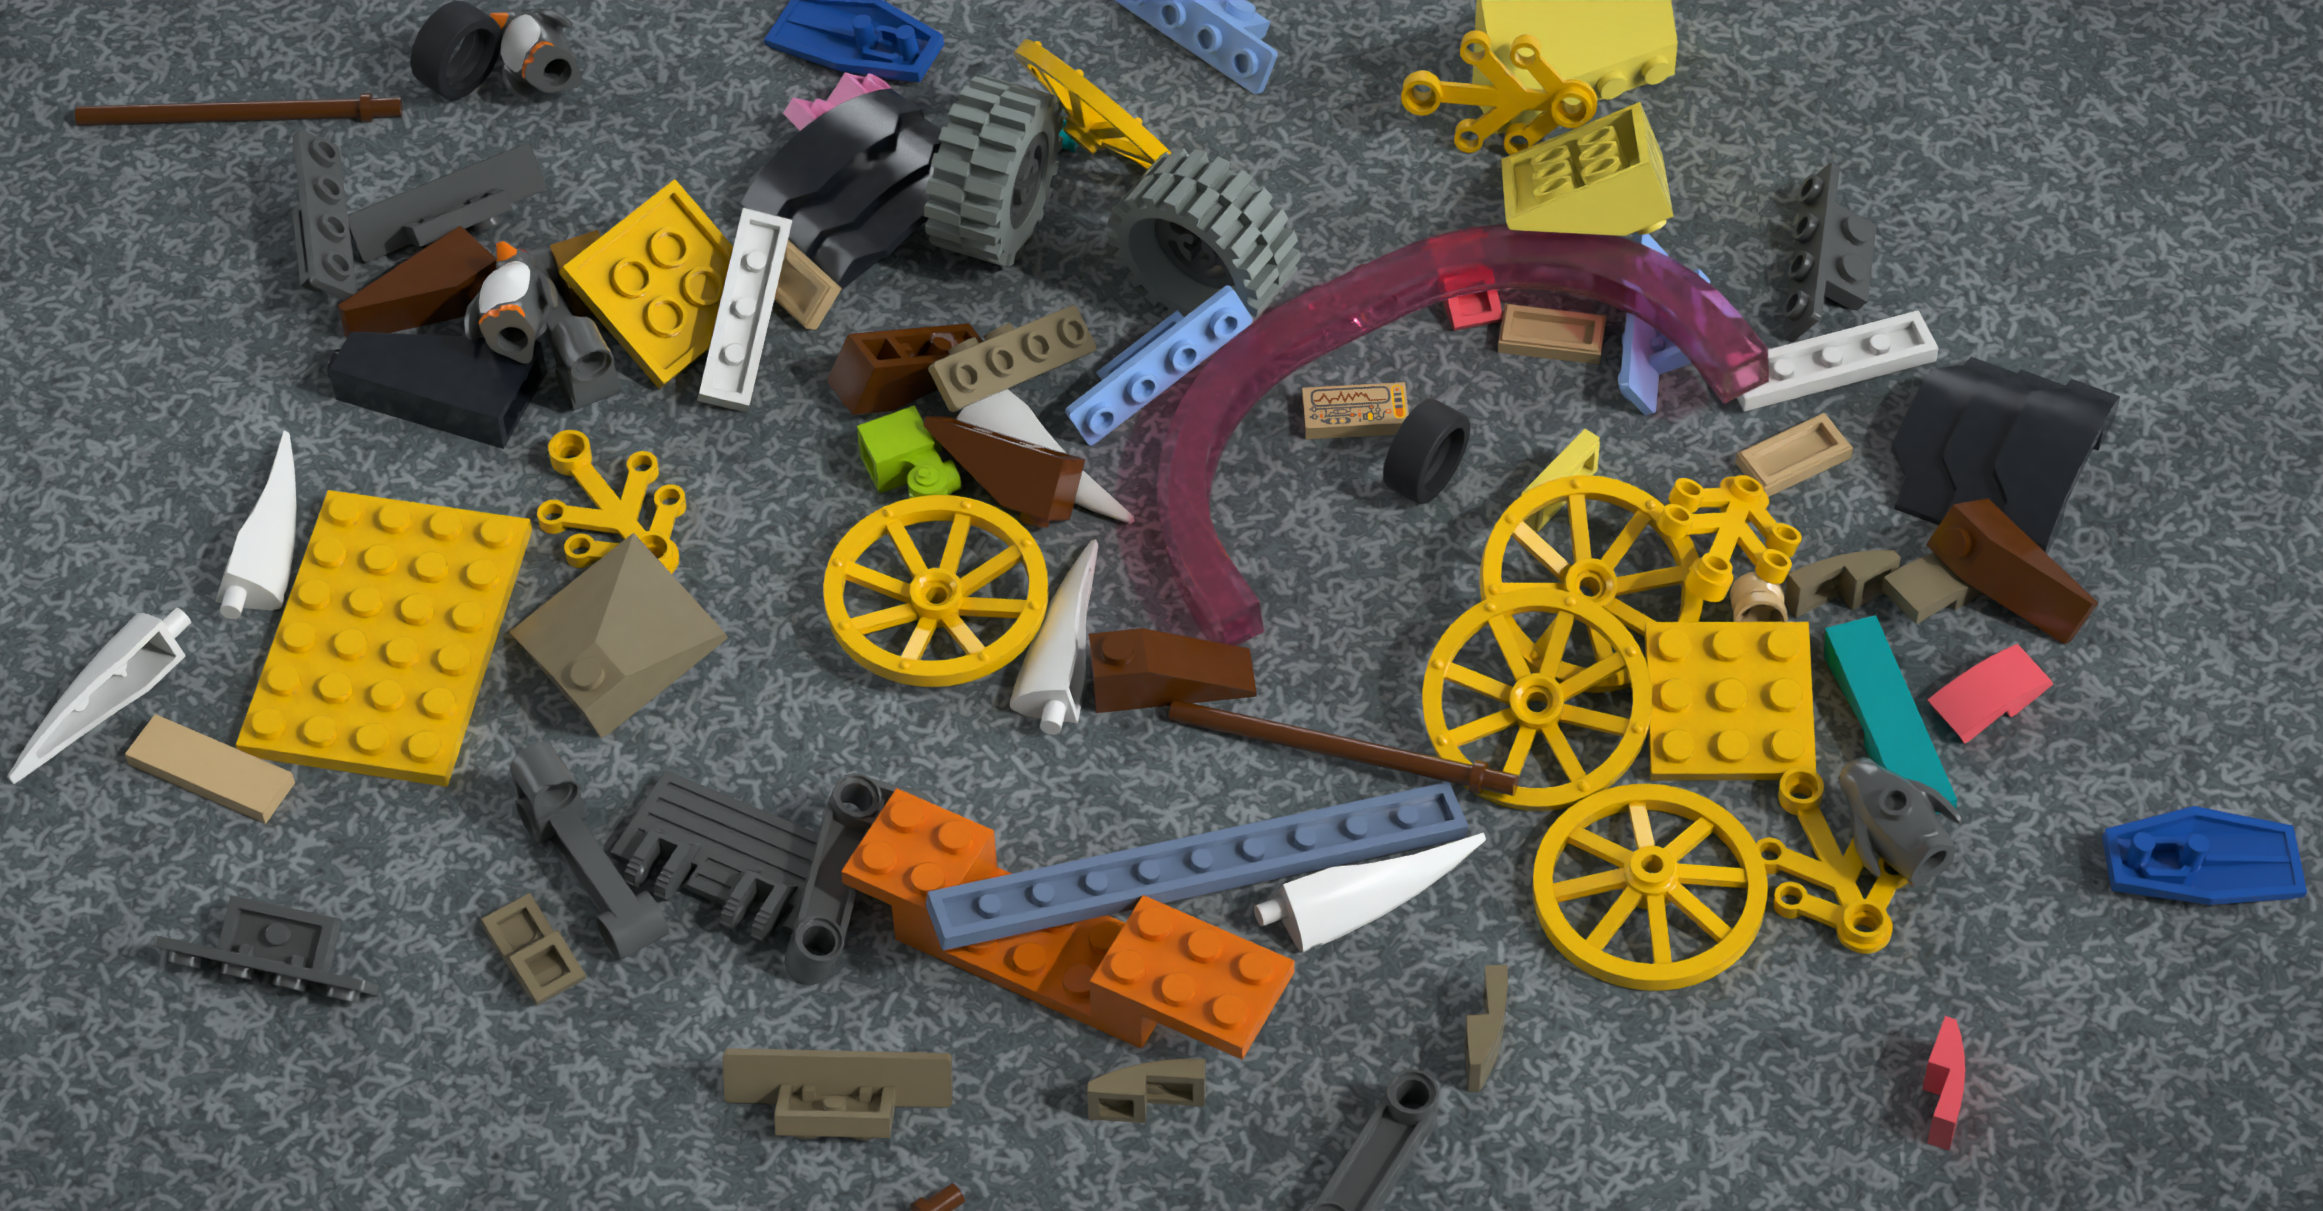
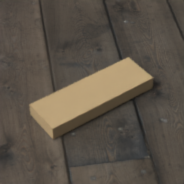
(210, 768)

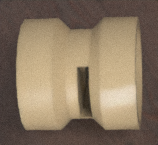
(1757, 600)

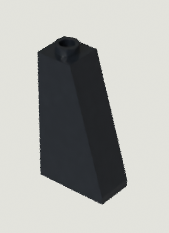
(437, 382)

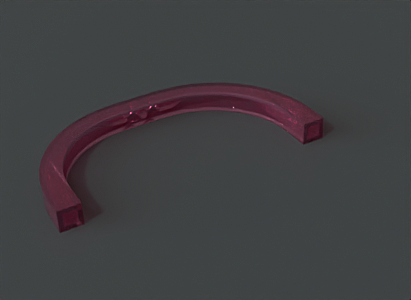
(1378, 293)

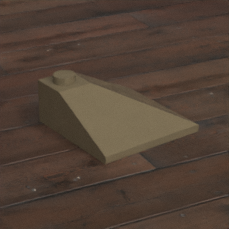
(618, 635)

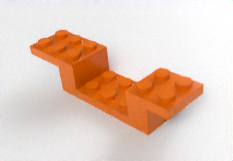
(1093, 970)

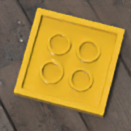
(656, 282)
(1729, 700)

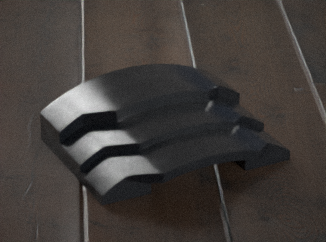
(851, 182)
(2002, 439)

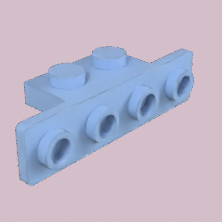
(1218, 32)
(1647, 353)
(1157, 363)

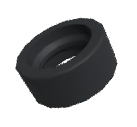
(439, 39)
(1426, 451)

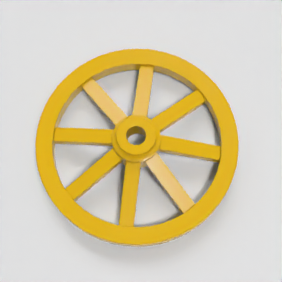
(1092, 116)
(1587, 571)
(936, 586)
(1542, 688)
(1648, 889)

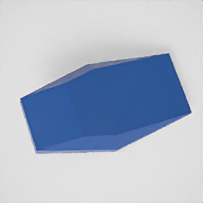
(857, 38)
(2205, 858)

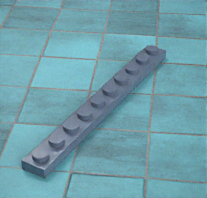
(1195, 865)

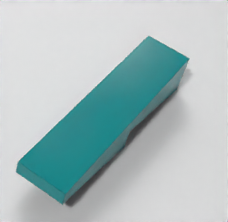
(1883, 704)

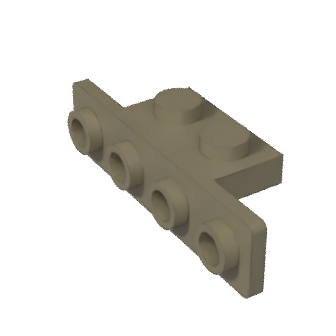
(1010, 357)
(837, 1090)

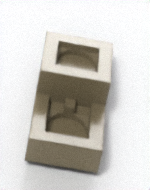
(1852, 576)
(1926, 588)
(532, 949)
(1486, 1030)
(1125, 1092)

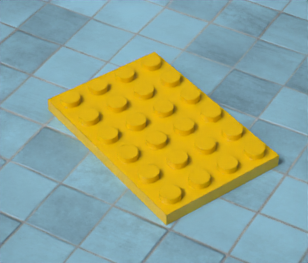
(385, 638)

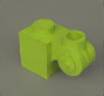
(904, 452)

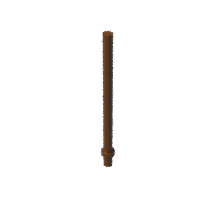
(364, 107)
(1476, 776)

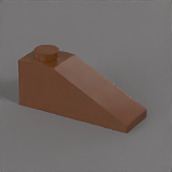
(423, 289)
(891, 366)
(1014, 471)
(2010, 568)
(1156, 667)

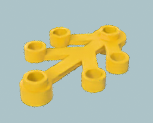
(1506, 97)
(1741, 502)
(612, 513)
(1831, 872)

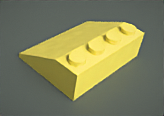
(1594, 41)
(1590, 180)

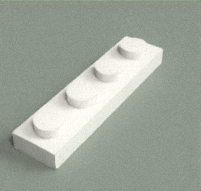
(744, 310)
(1843, 359)

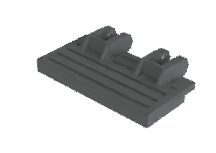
(726, 844)

